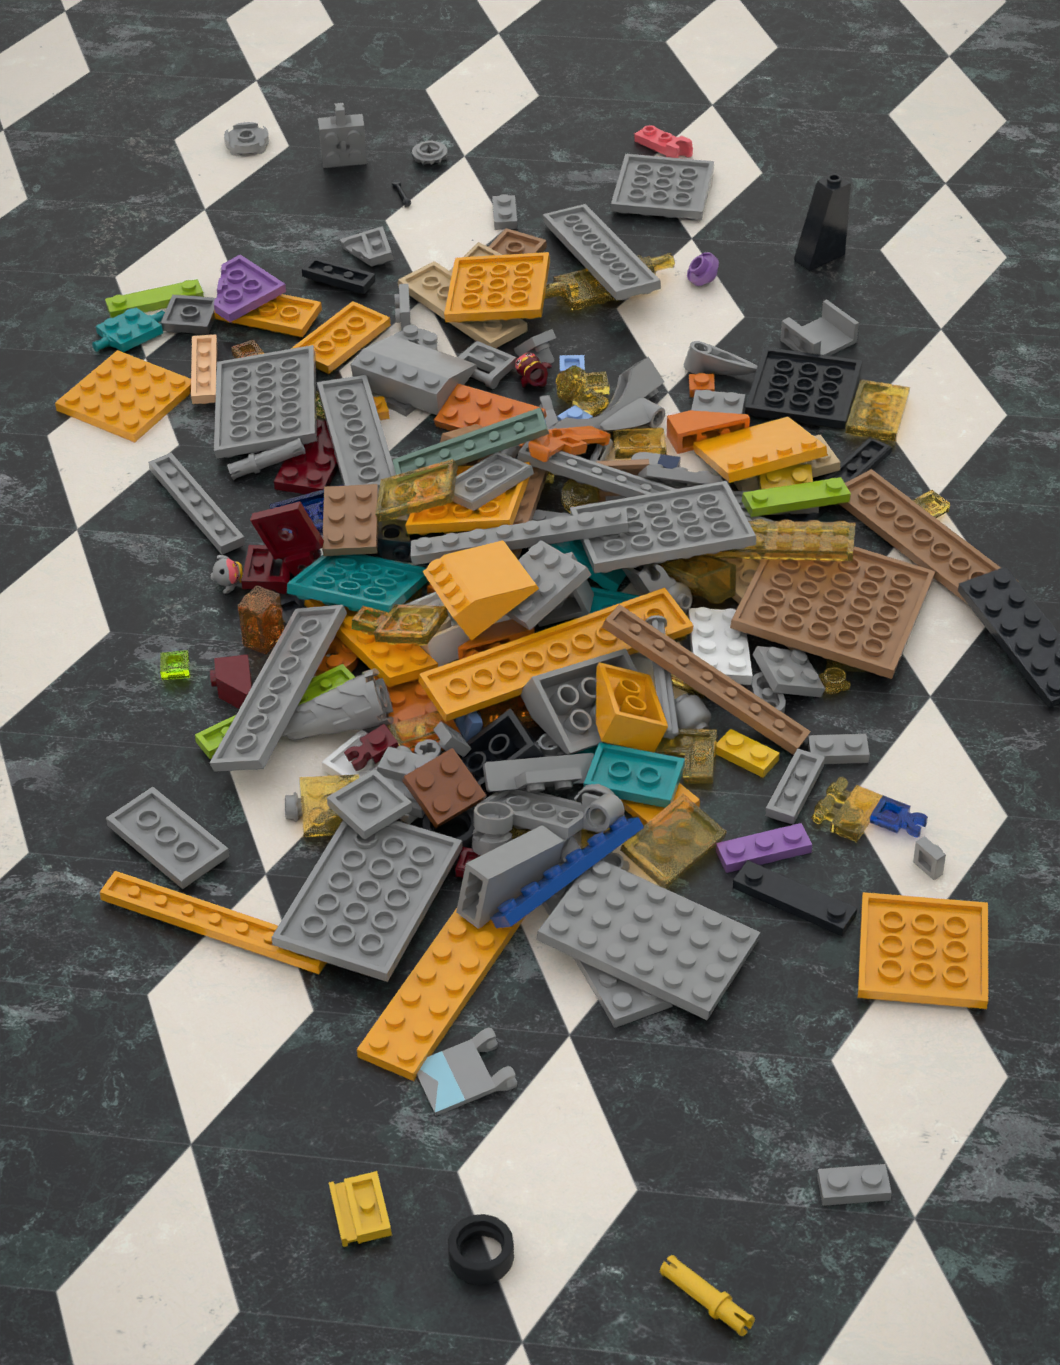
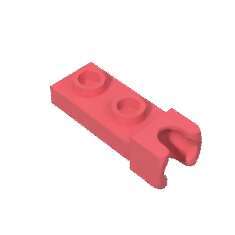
(664, 142)

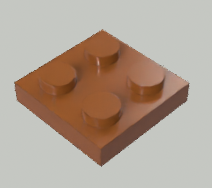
(444, 788)

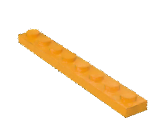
(201, 918)

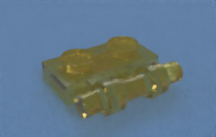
(855, 813)

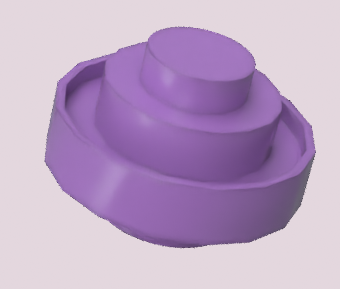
(703, 269)

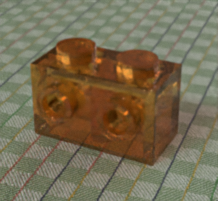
(261, 619)

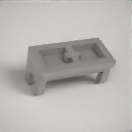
(649, 579)

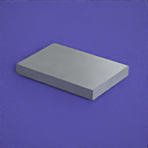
(489, 480)

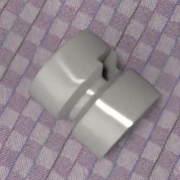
(491, 826)

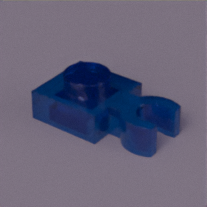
(896, 815)

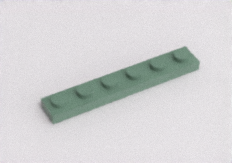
(478, 442)

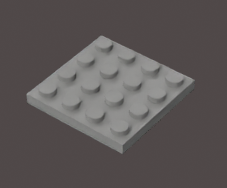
(662, 186)

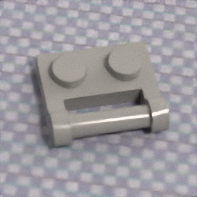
(490, 360)

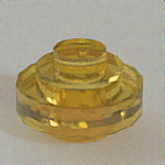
(571, 383)
(578, 494)

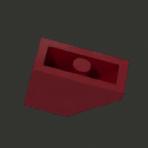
(232, 678)

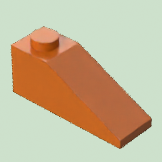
(699, 425)

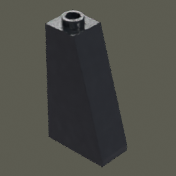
(825, 224)

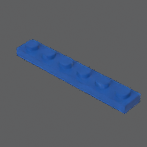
(559, 876)

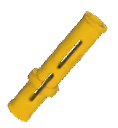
(718, 1304)

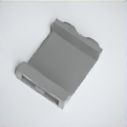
(823, 336)

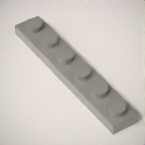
(197, 503)

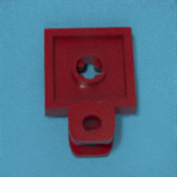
(298, 547)

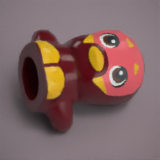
(532, 370)

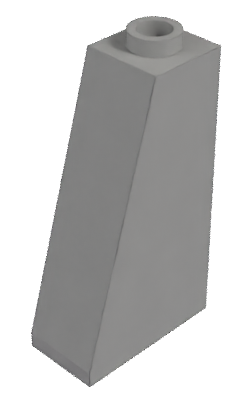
(505, 872)

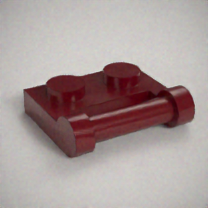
(259, 570)

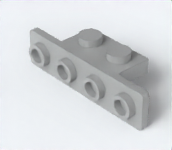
(537, 773)

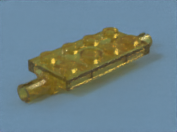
(583, 290)

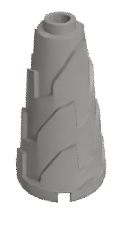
(351, 706)

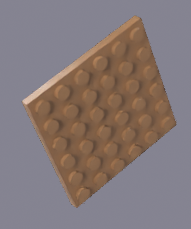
(837, 609)

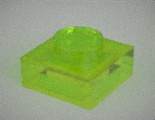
(174, 665)

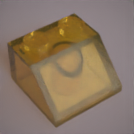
(705, 577)

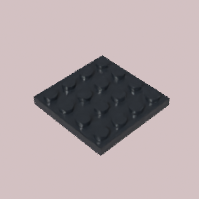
(804, 387)

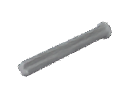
(664, 685)

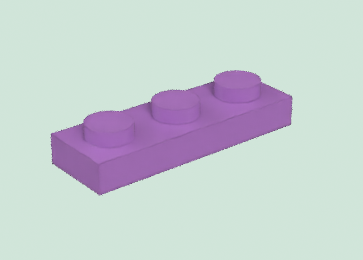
(764, 847)

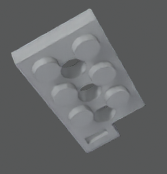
(560, 814)

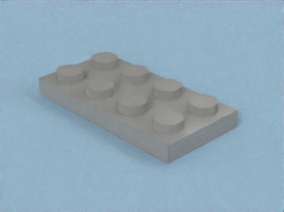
(167, 837)

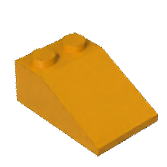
(628, 709)

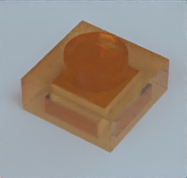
(246, 349)

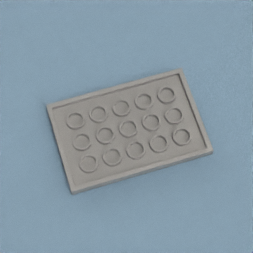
(265, 401)
(670, 527)
(367, 897)
(649, 937)

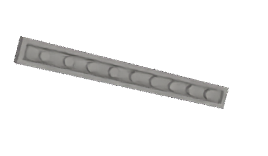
(599, 475)

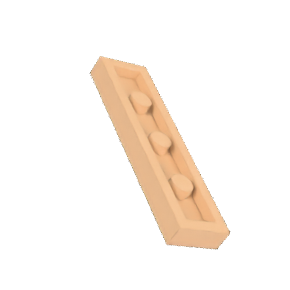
(203, 369)

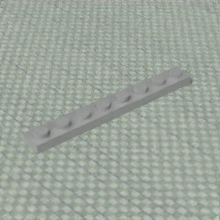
(525, 534)

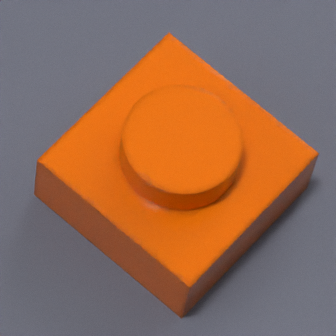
(700, 382)

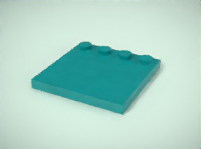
(358, 582)

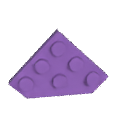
(244, 288)

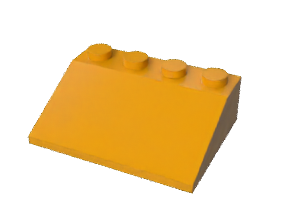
(480, 585)

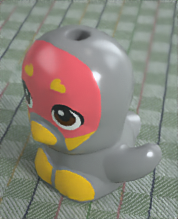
(227, 573)

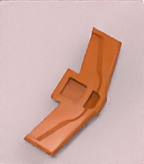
(569, 440)

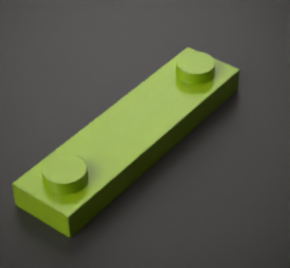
(153, 298)
(796, 497)

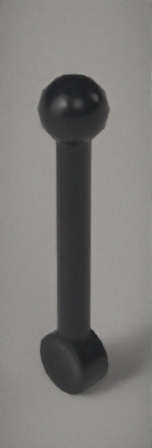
(397, 184)

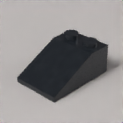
(500, 741)

